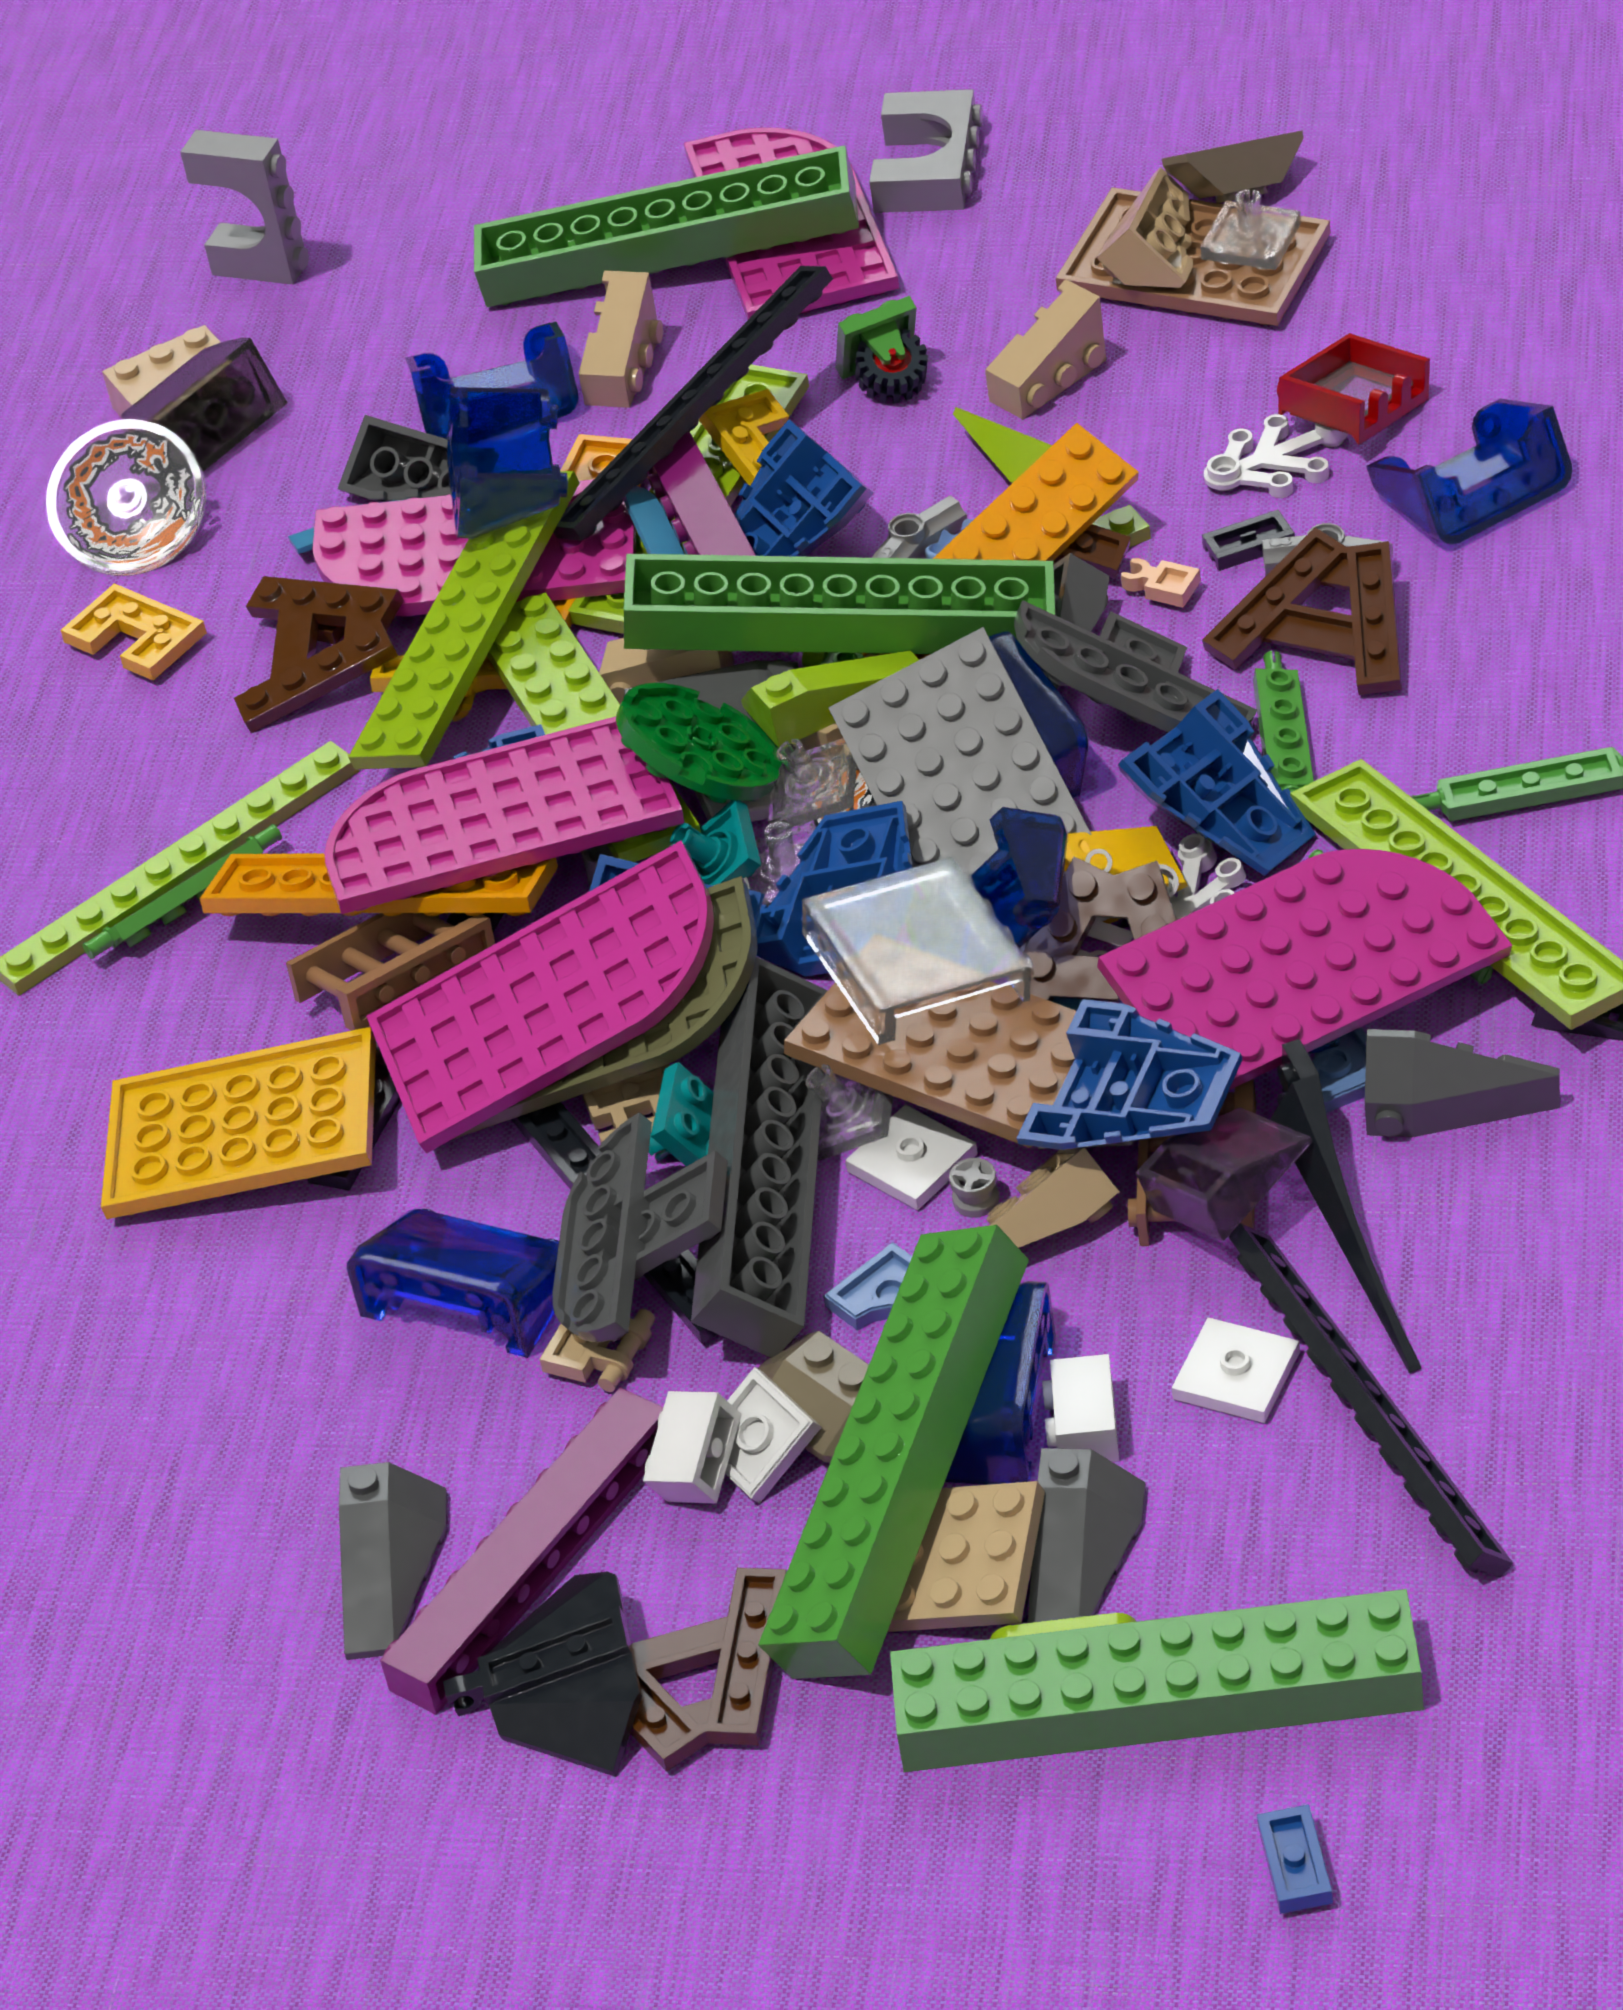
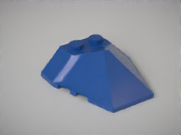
(797, 496)
(1220, 785)
(838, 854)
(1131, 1082)

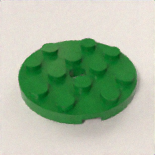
(698, 743)

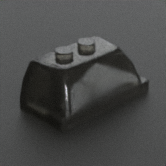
(213, 399)

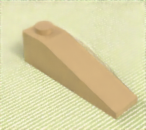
(1151, 237)
(1055, 1197)

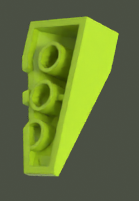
(1007, 448)
(800, 698)

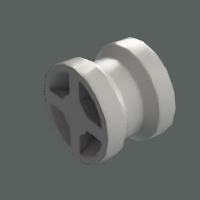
(974, 1187)

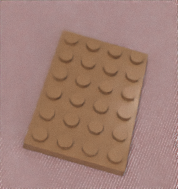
(1211, 287)
(963, 1059)

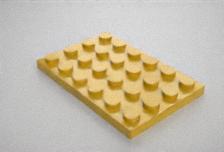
(240, 1123)

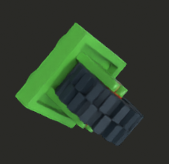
(883, 351)

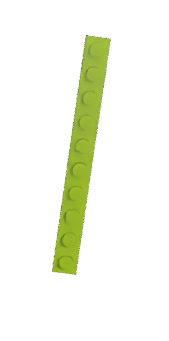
(267, 805)

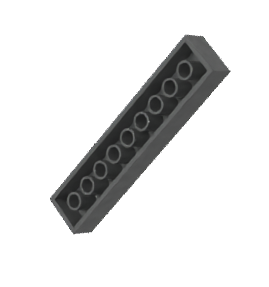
(767, 1129)

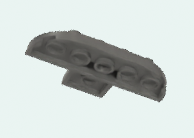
(1118, 668)
(621, 1231)

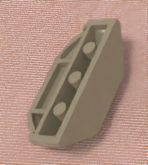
(1235, 166)
(822, 1382)

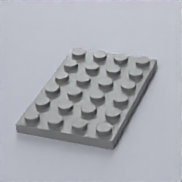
(954, 750)

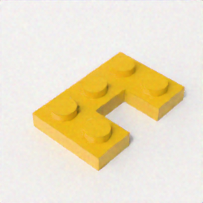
(740, 427)
(160, 630)

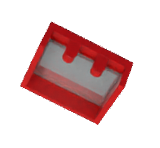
(1355, 386)

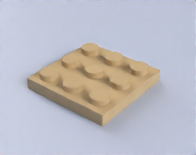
(973, 1559)

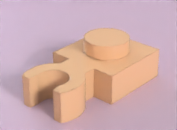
(1165, 583)

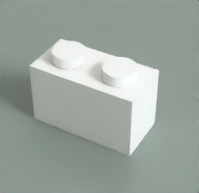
(1082, 1405)
(692, 1447)

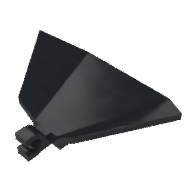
(562, 1677)

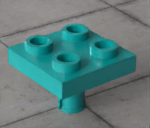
(724, 845)
(682, 1117)

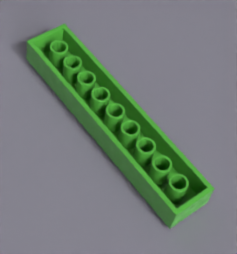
(666, 226)
(824, 602)
(894, 1454)
(1156, 1680)

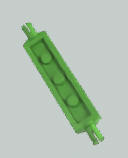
(1282, 723)
(1526, 784)
(170, 905)

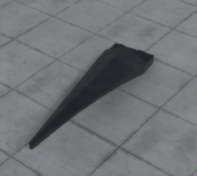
(1303, 1110)

